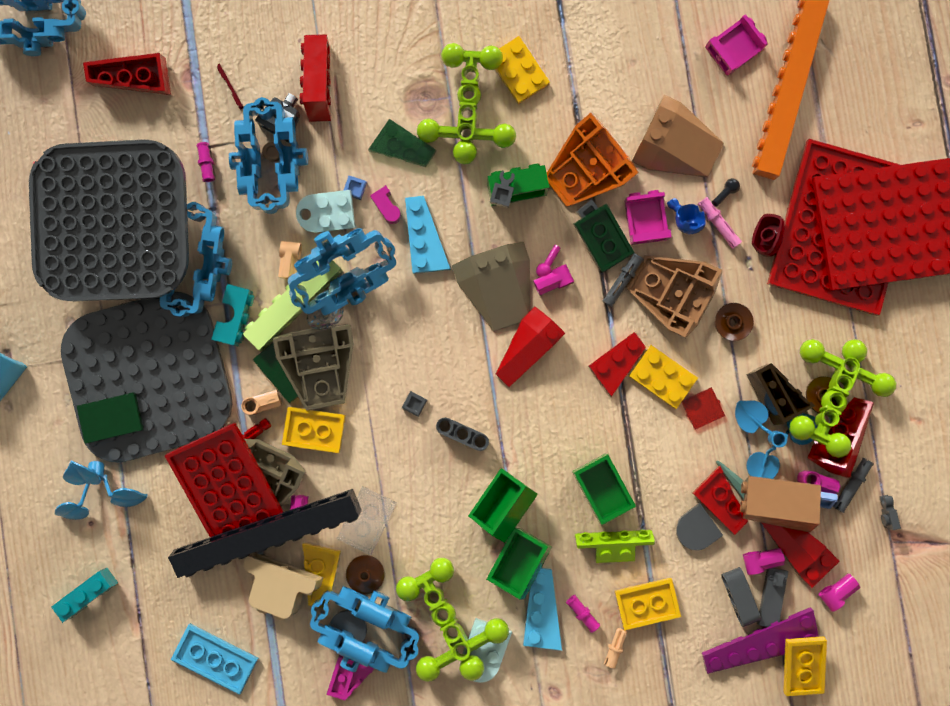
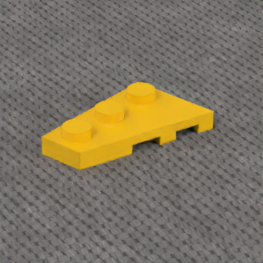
(323, 563)

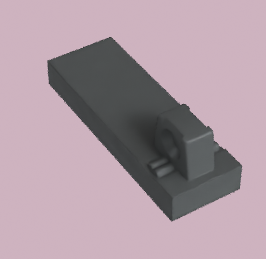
(772, 596)

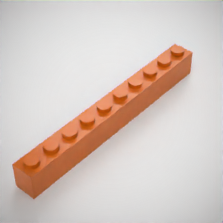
(790, 88)

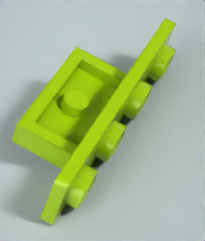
(614, 546)

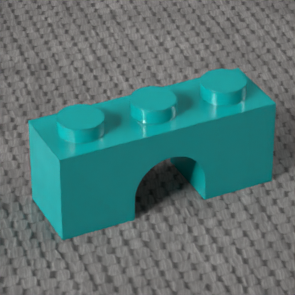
(240, 300)
(84, 594)

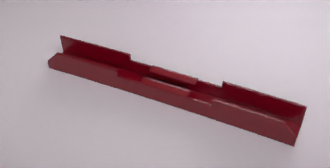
(234, 95)

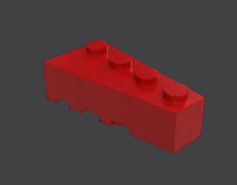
(133, 73)

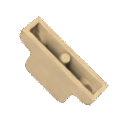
(278, 586)

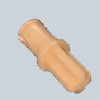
(615, 648)

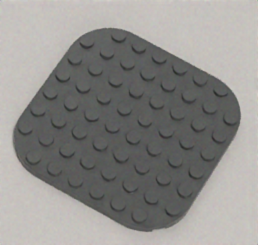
(108, 220)
(162, 360)

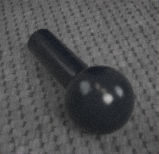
(731, 186)

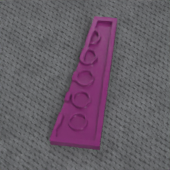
(761, 643)

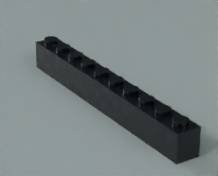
(265, 534)

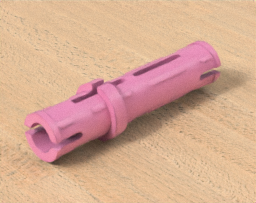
(719, 222)

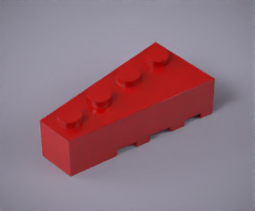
(316, 77)

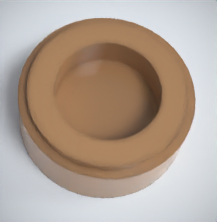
(270, 152)

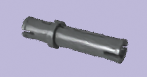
(635, 261)
(853, 485)

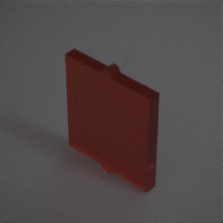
(703, 408)

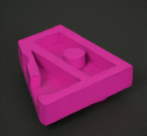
(344, 681)

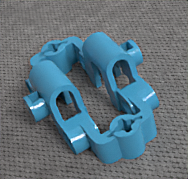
(47, 29)
(250, 166)
(212, 266)
(346, 283)
(373, 613)

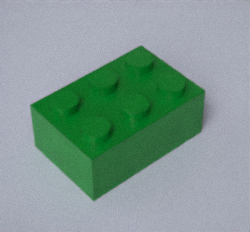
(527, 183)
(603, 489)
(502, 505)
(519, 563)

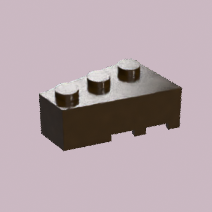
(778, 394)

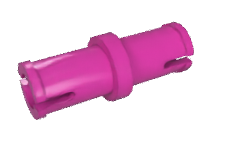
(205, 162)
(583, 613)

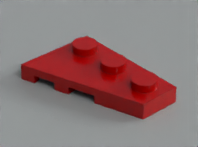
(617, 362)
(720, 500)

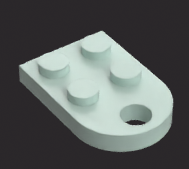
(328, 211)
(490, 653)

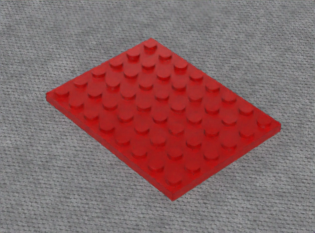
(885, 223)
(801, 258)

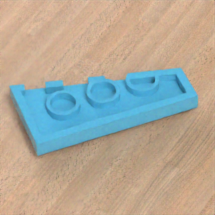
(425, 245)
(542, 617)

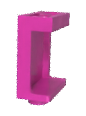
(737, 45)
(646, 217)

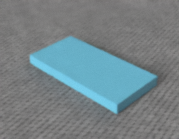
(214, 659)

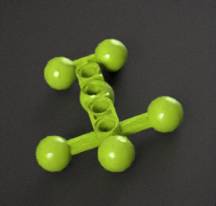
(503, 134)
(853, 352)
(495, 630)

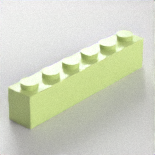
(283, 312)

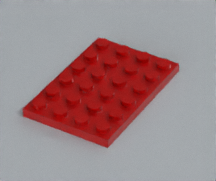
(223, 481)

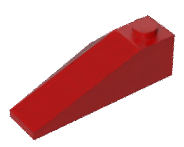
(531, 341)
(851, 423)

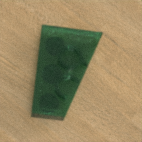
(401, 144)

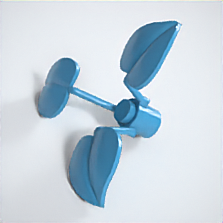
(751, 416)
(94, 474)

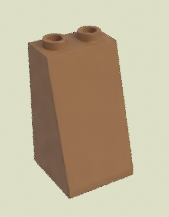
(781, 503)

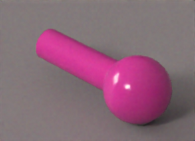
(545, 268)

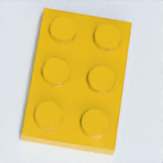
(520, 71)
(663, 377)
(313, 429)
(647, 603)
(805, 666)

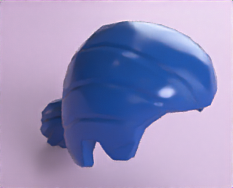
(688, 217)

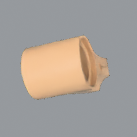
(289, 253)
(263, 402)

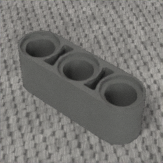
(472, 434)
(741, 597)

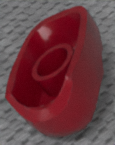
(768, 234)

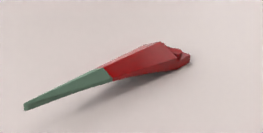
(801, 549)

